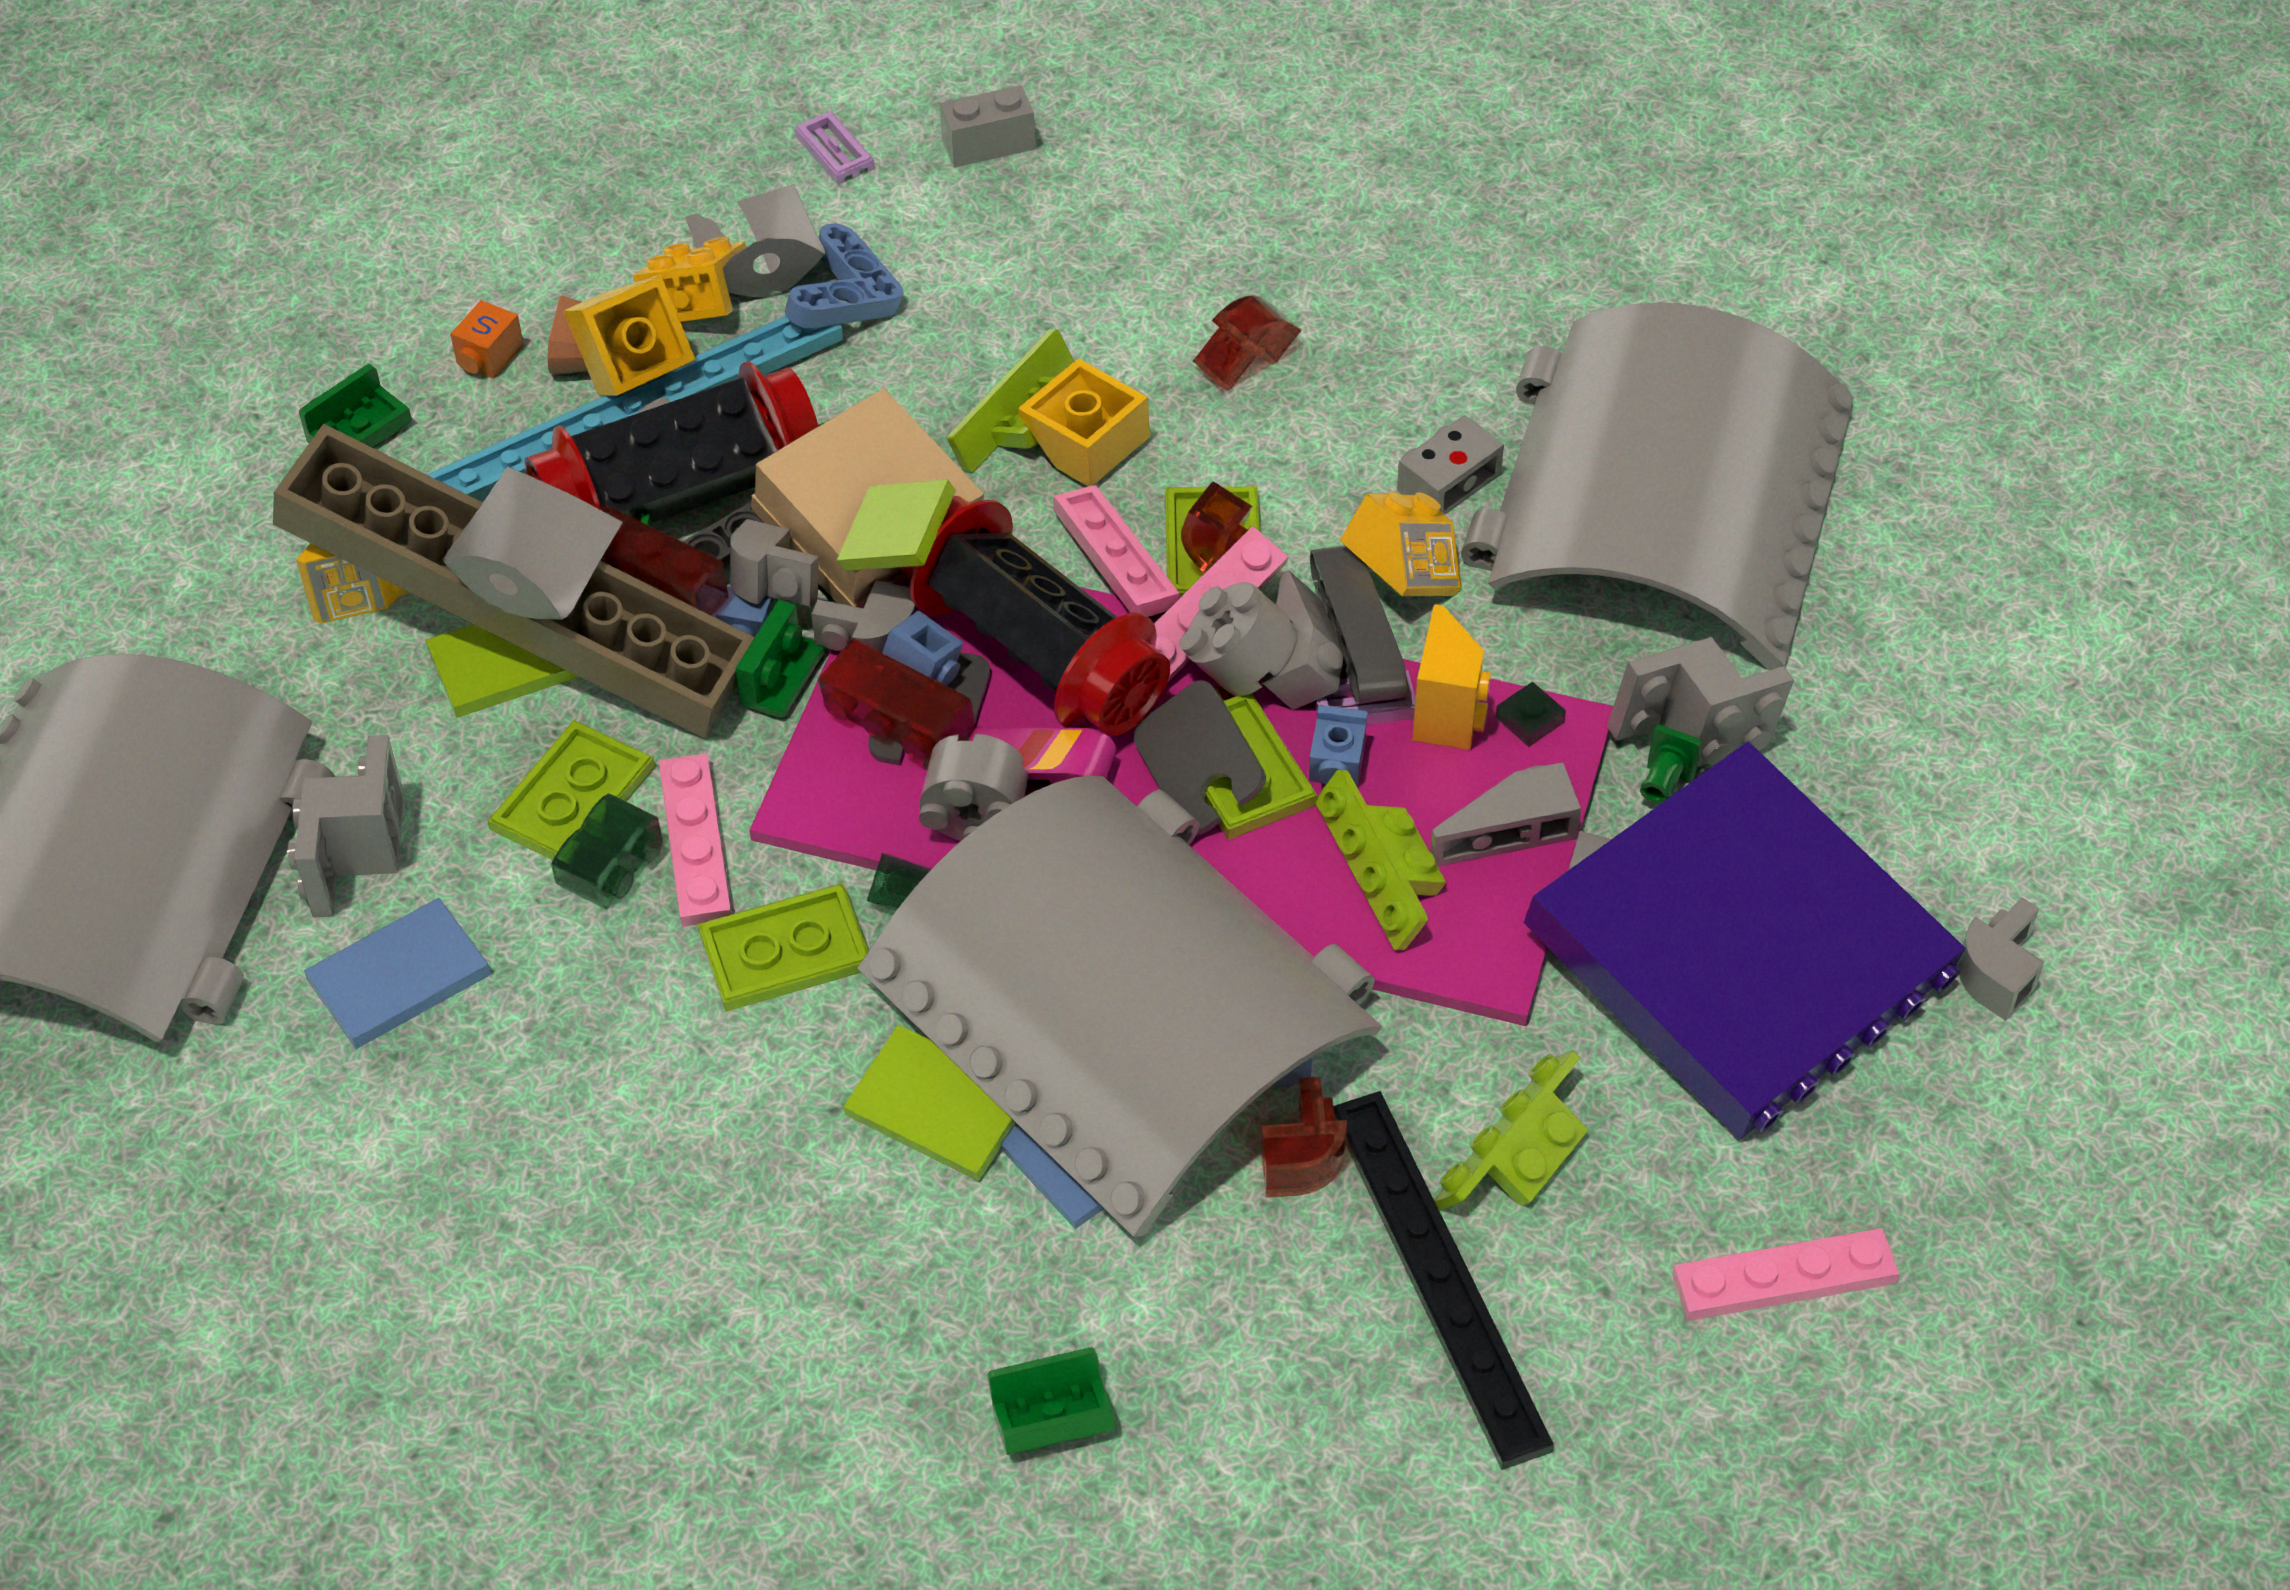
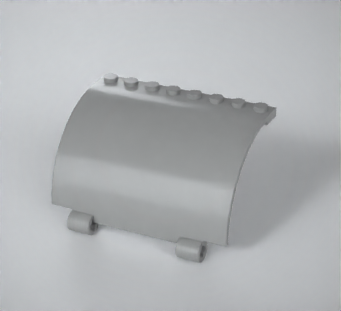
(1674, 460)
(139, 831)
(1110, 986)

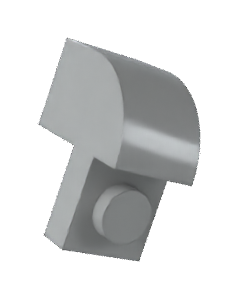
(768, 567)
(885, 608)
(1994, 963)

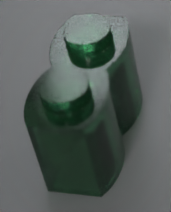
(607, 851)

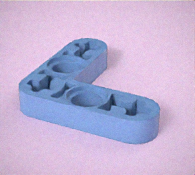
(869, 292)

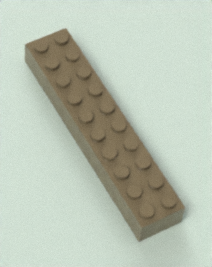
(615, 637)

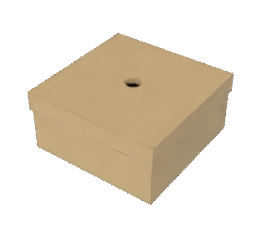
(825, 474)

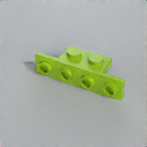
(996, 416)
(1383, 856)
(1524, 1143)

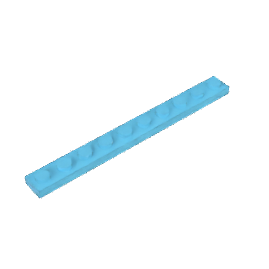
(765, 347)

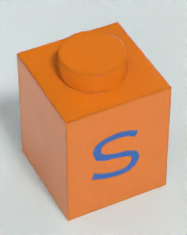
(486, 339)

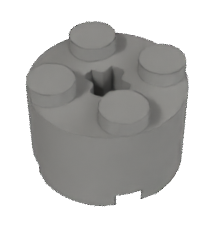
(1239, 637)
(970, 783)

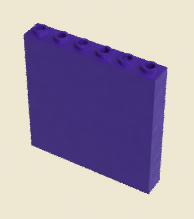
(1745, 939)

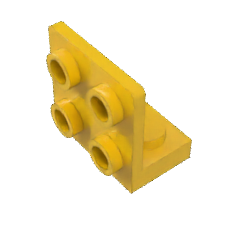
(695, 277)

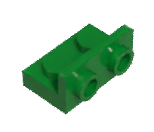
(777, 663)

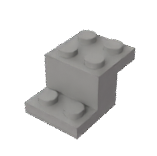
(1700, 696)
(347, 826)

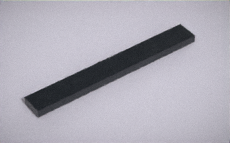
(1443, 1283)

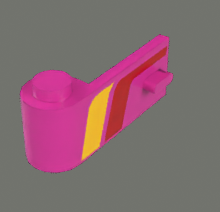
(1058, 752)

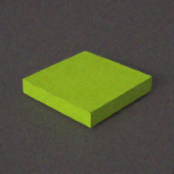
(896, 525)

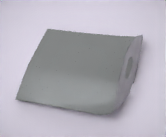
(782, 237)
(531, 547)

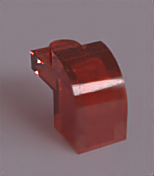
(1245, 330)
(1213, 525)
(1307, 1153)

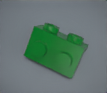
(356, 408)
(1050, 1401)

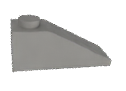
(1317, 657)
(1516, 814)

